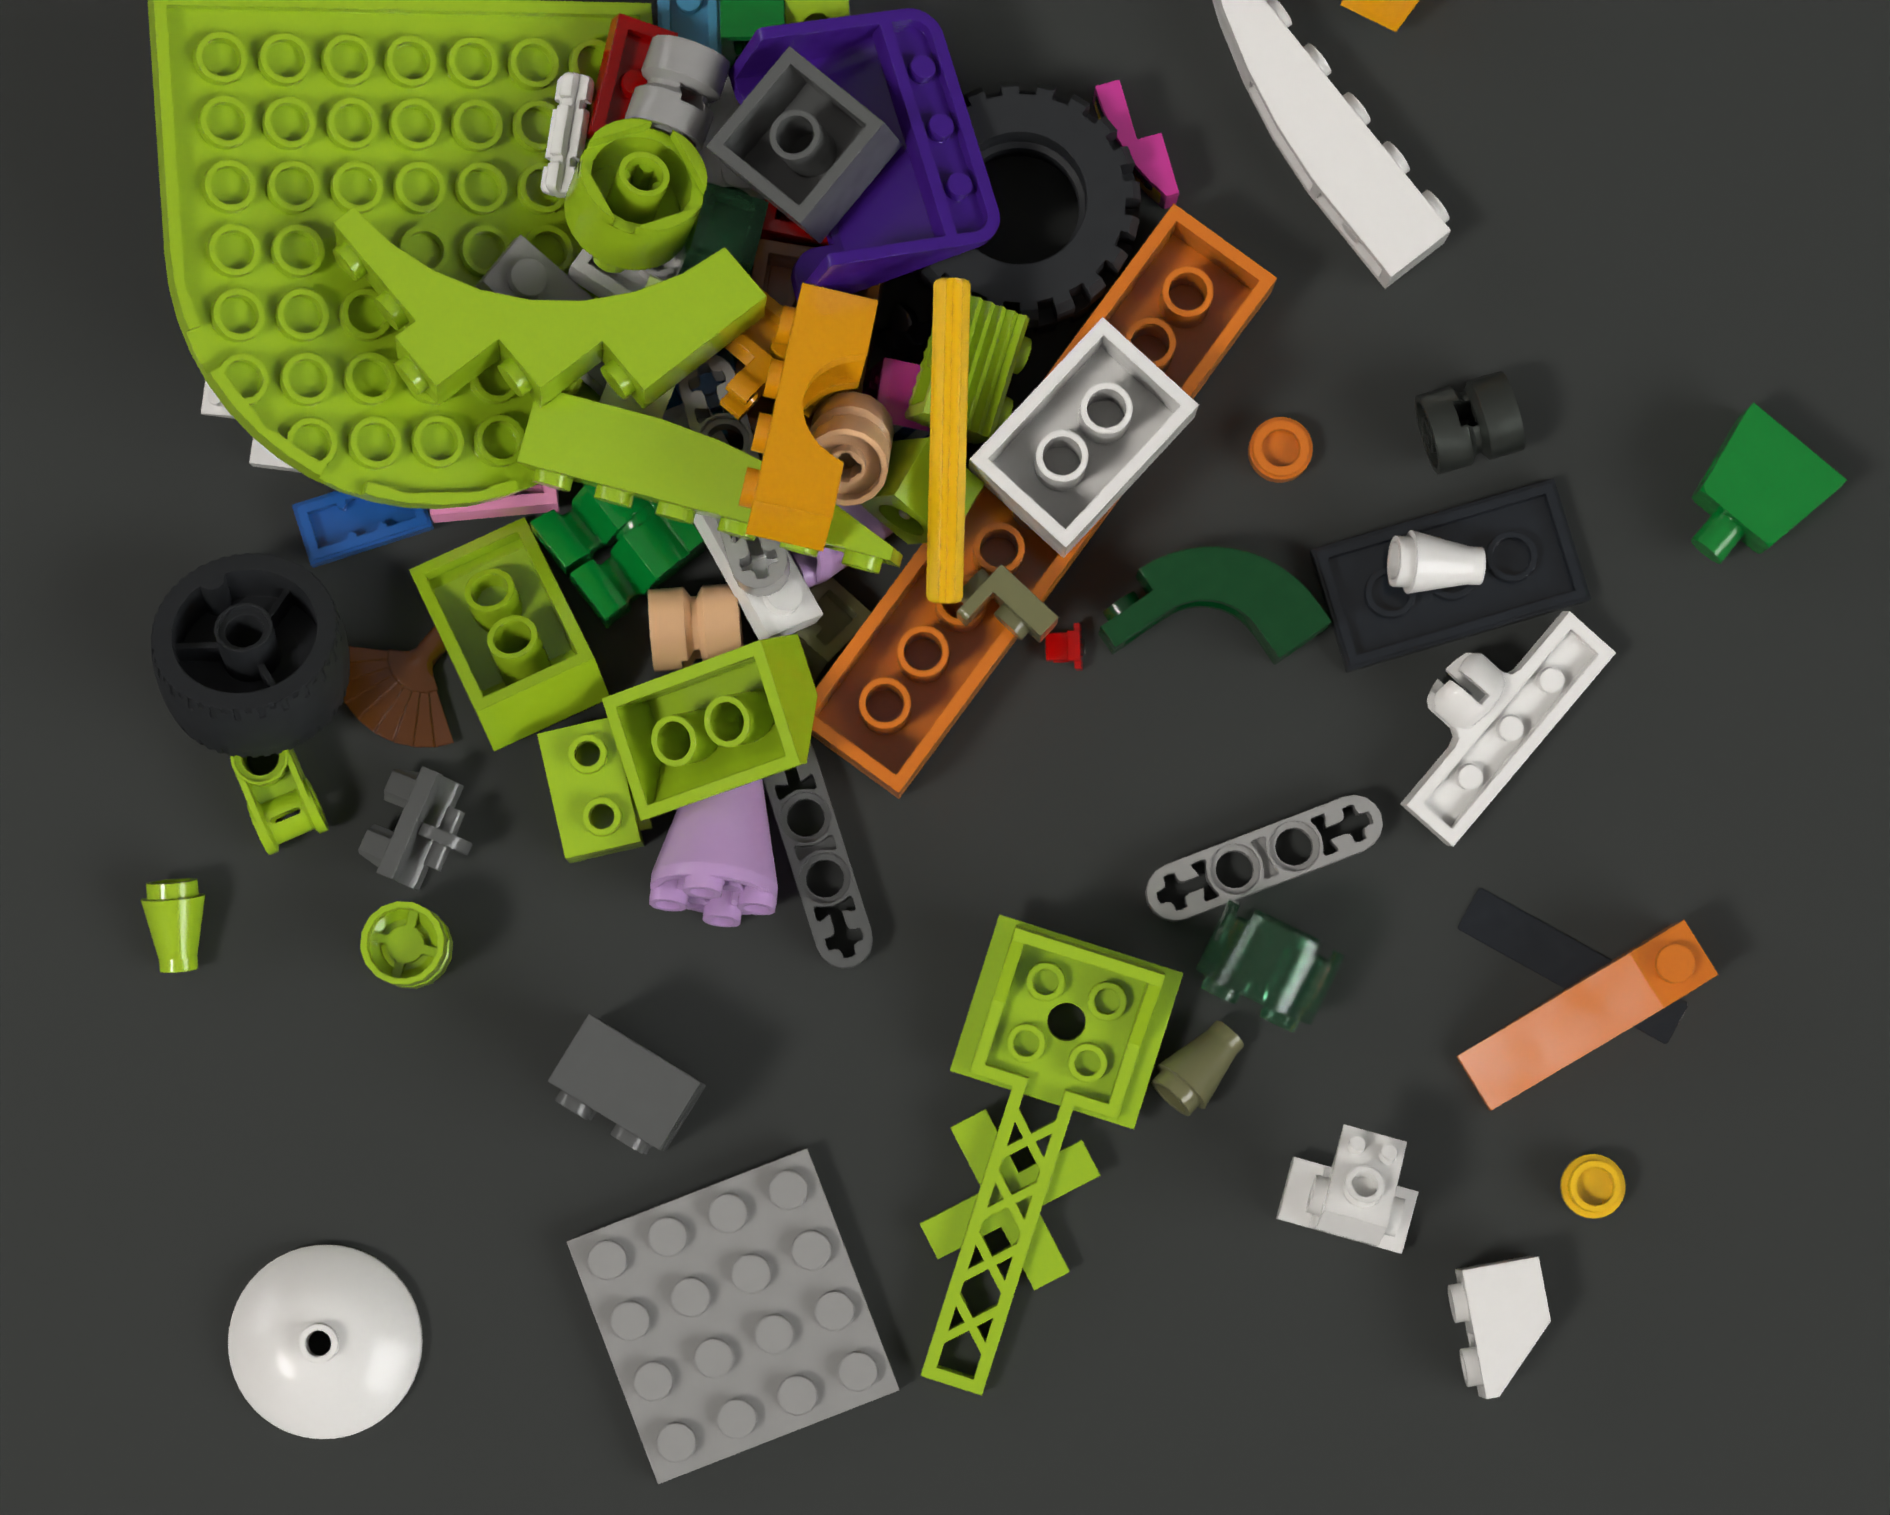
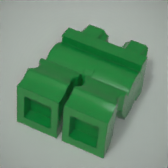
(644, 557)

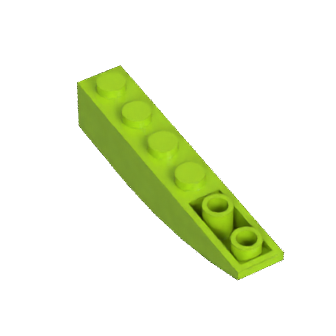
(668, 465)

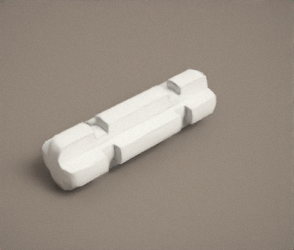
(567, 132)

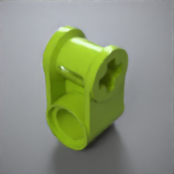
(278, 795)

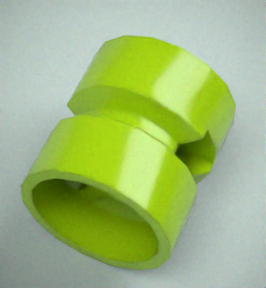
(406, 945)

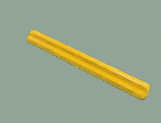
(948, 440)

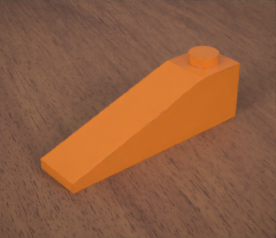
(1587, 1014)

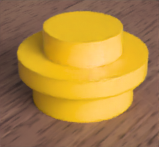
(1592, 1186)

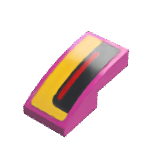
(1149, 153)

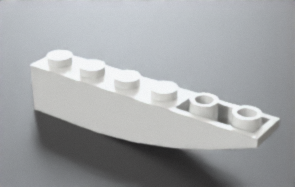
(1328, 144)

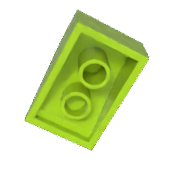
(510, 634)

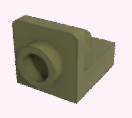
(1018, 610)
(834, 630)

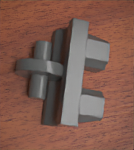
(423, 830)

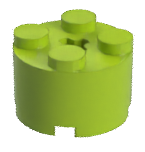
(635, 195)

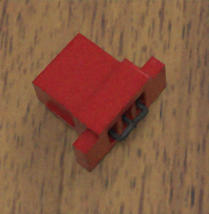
(1066, 647)

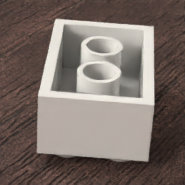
(1083, 437)

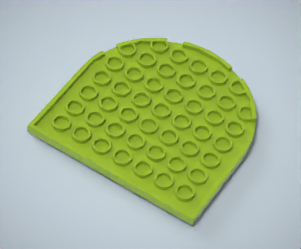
(423, 126)

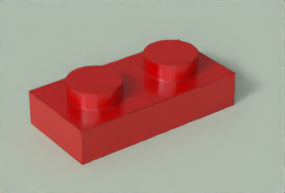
(621, 69)

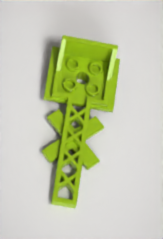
(1095, 1074)

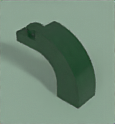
(1230, 580)

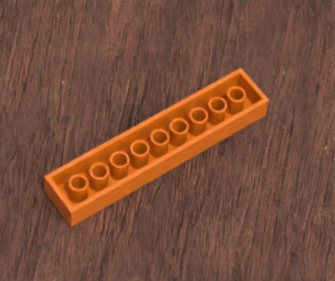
(912, 658)

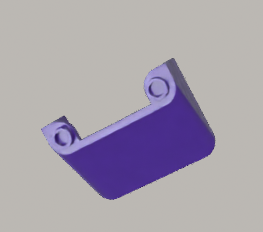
(934, 190)

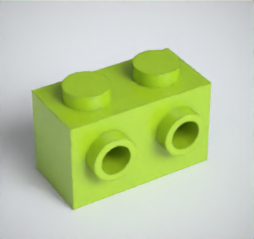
(590, 791)

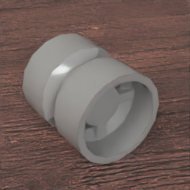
(679, 86)

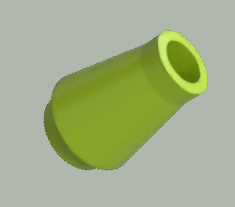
(175, 922)

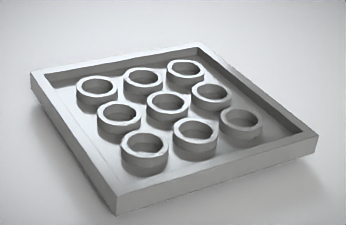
(732, 1316)

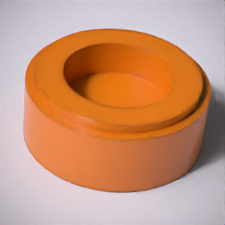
(1280, 449)

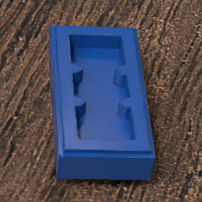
(346, 525)

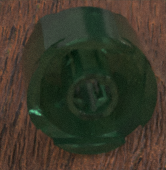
(1268, 965)

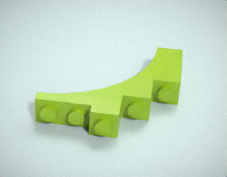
(459, 331)

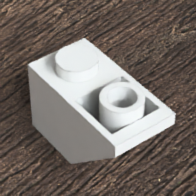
(1503, 1319)

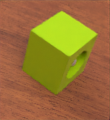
(904, 497)

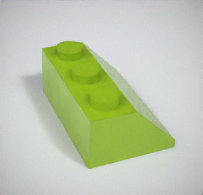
(714, 724)

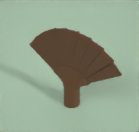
(398, 693)

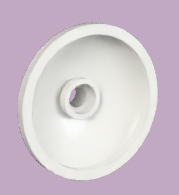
(371, 1334)

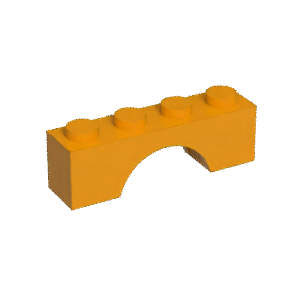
(798, 479)

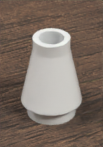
(1431, 563)

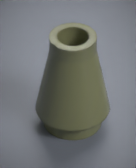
(1196, 1070)

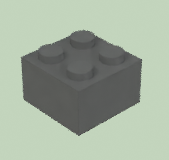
(804, 144)
(625, 1084)

